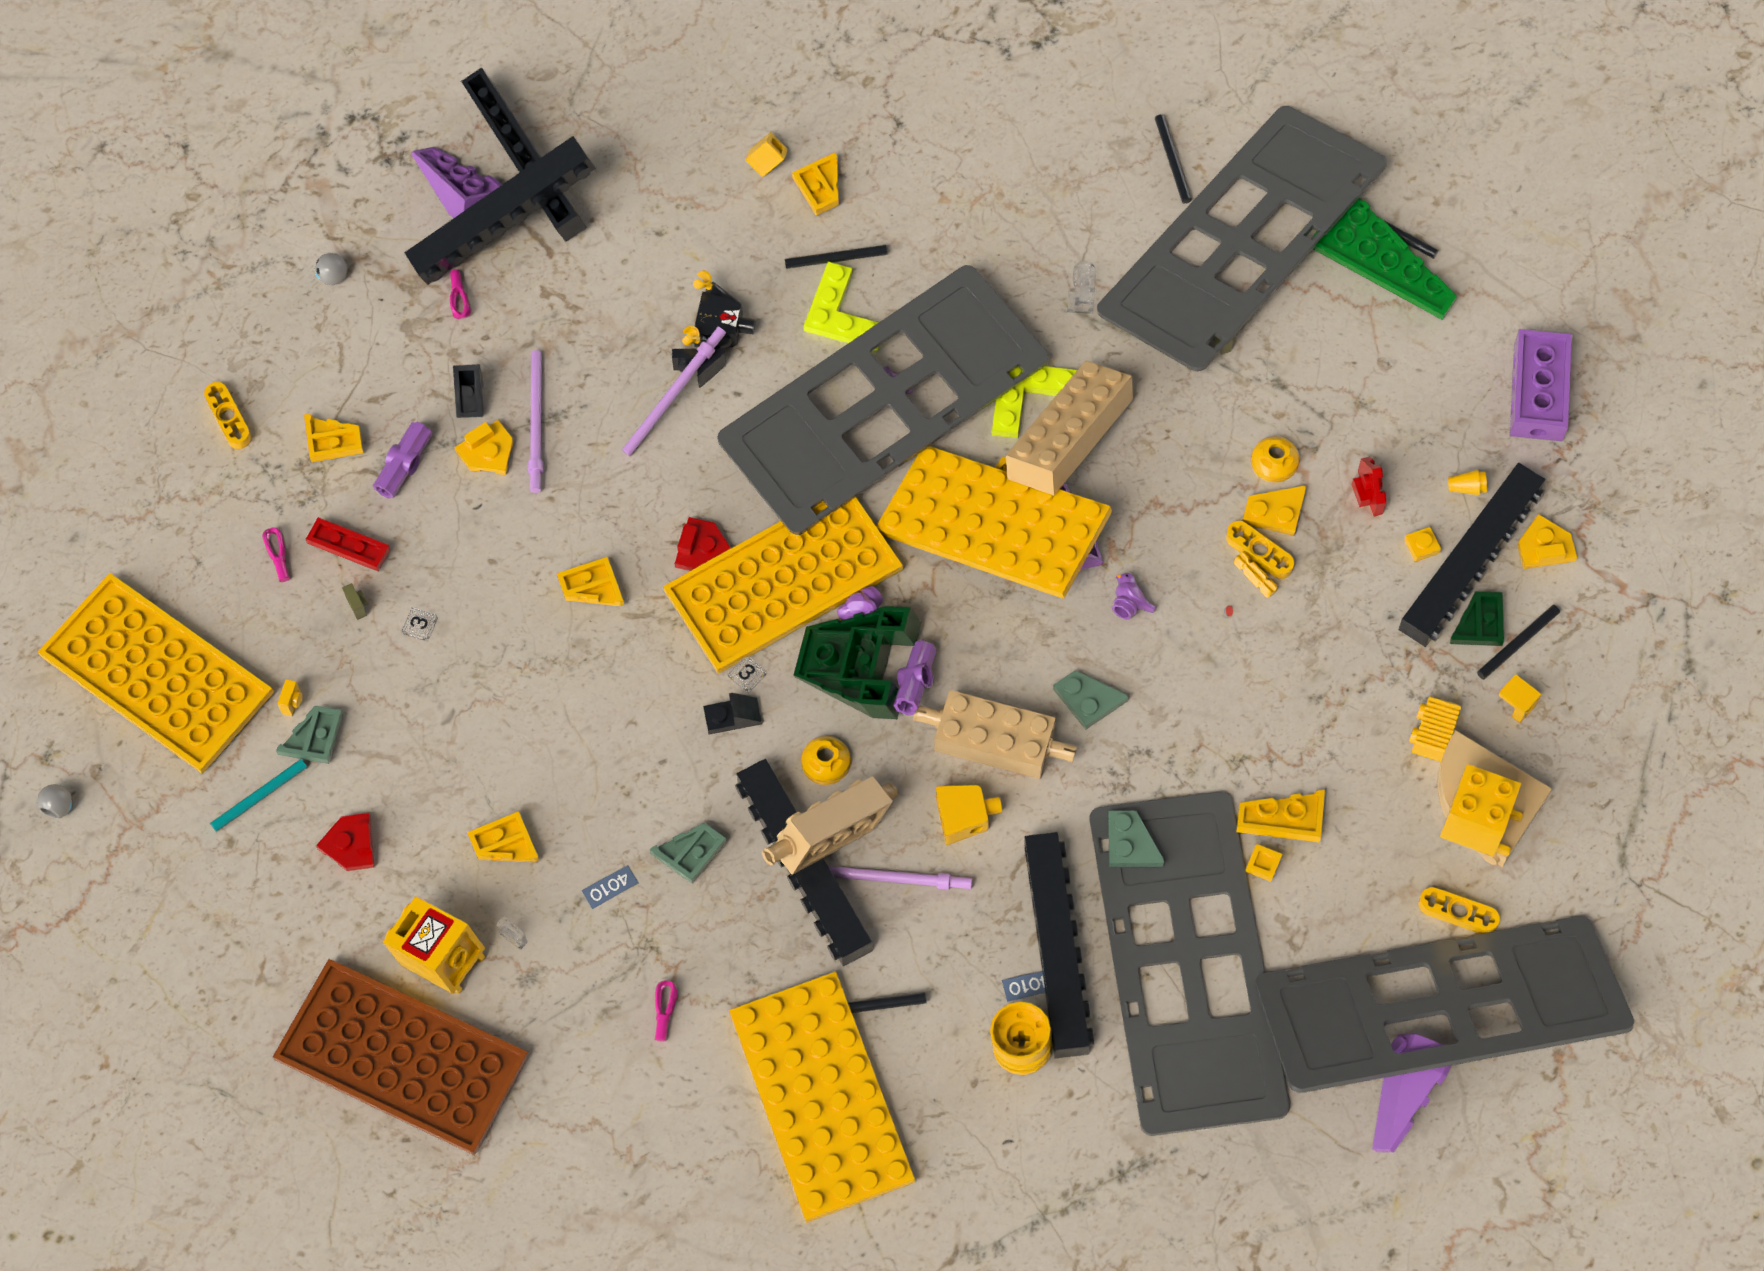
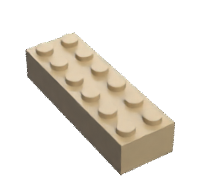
(1069, 427)

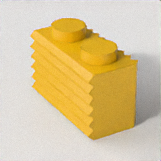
(1436, 728)

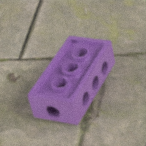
(1540, 385)

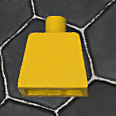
(964, 811)

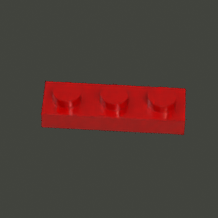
(348, 544)

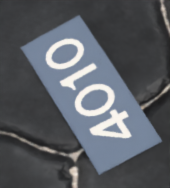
(609, 887)
(1023, 986)

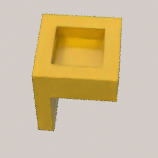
(766, 154)
(1520, 696)

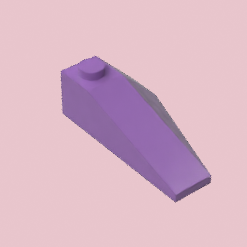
(454, 184)
(1404, 1095)

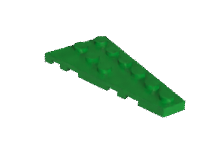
(1378, 254)

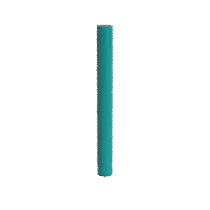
(258, 795)

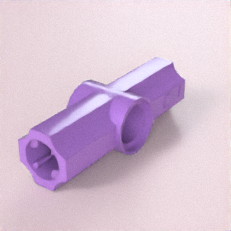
(402, 460)
(915, 678)

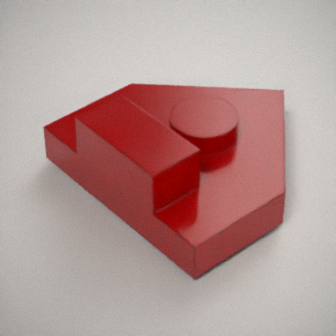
(1368, 486)
(699, 544)
(350, 842)

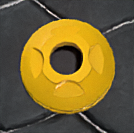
(1271, 468)
(825, 771)

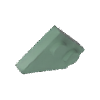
(1088, 698)
(314, 736)
(1131, 842)
(691, 851)

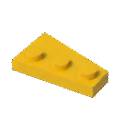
(1284, 818)

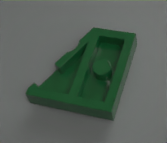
(1481, 621)

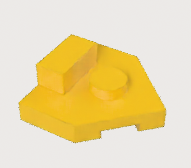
(486, 448)
(1545, 545)

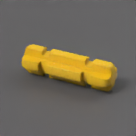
(1255, 574)

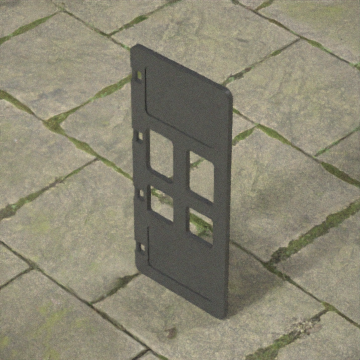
(1184, 305)
(800, 456)
(1336, 1034)
(1205, 1068)

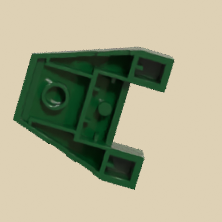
(851, 658)

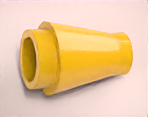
(1468, 483)

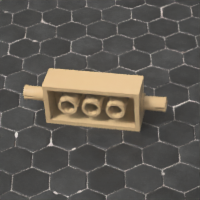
(994, 734)
(831, 824)

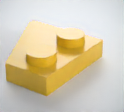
(819, 183)
(331, 439)
(1275, 510)
(591, 583)
(503, 840)

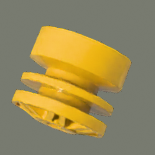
(1017, 1023)

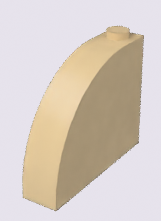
(1529, 800)

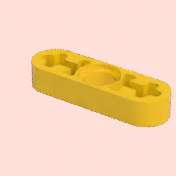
(227, 425)
(1261, 560)
(1447, 916)

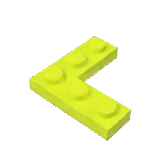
(824, 315)
(1009, 406)

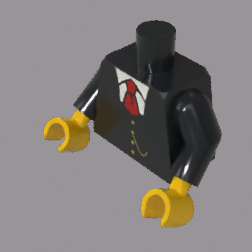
(716, 310)

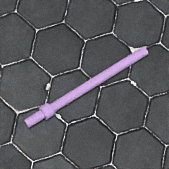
(705, 351)
(535, 464)
(942, 880)

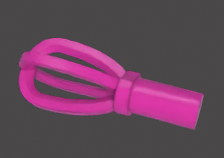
(458, 288)
(280, 561)
(663, 1019)

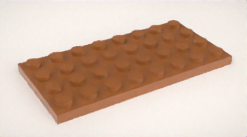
(401, 1056)

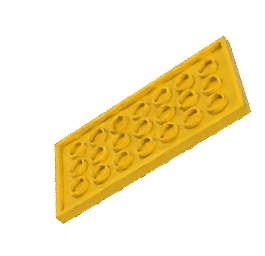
(993, 522)
(780, 582)
(156, 672)
(821, 1097)

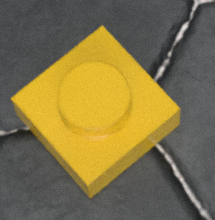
(1422, 544)
(289, 698)
(1263, 862)

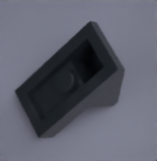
(707, 370)
(468, 390)
(735, 714)

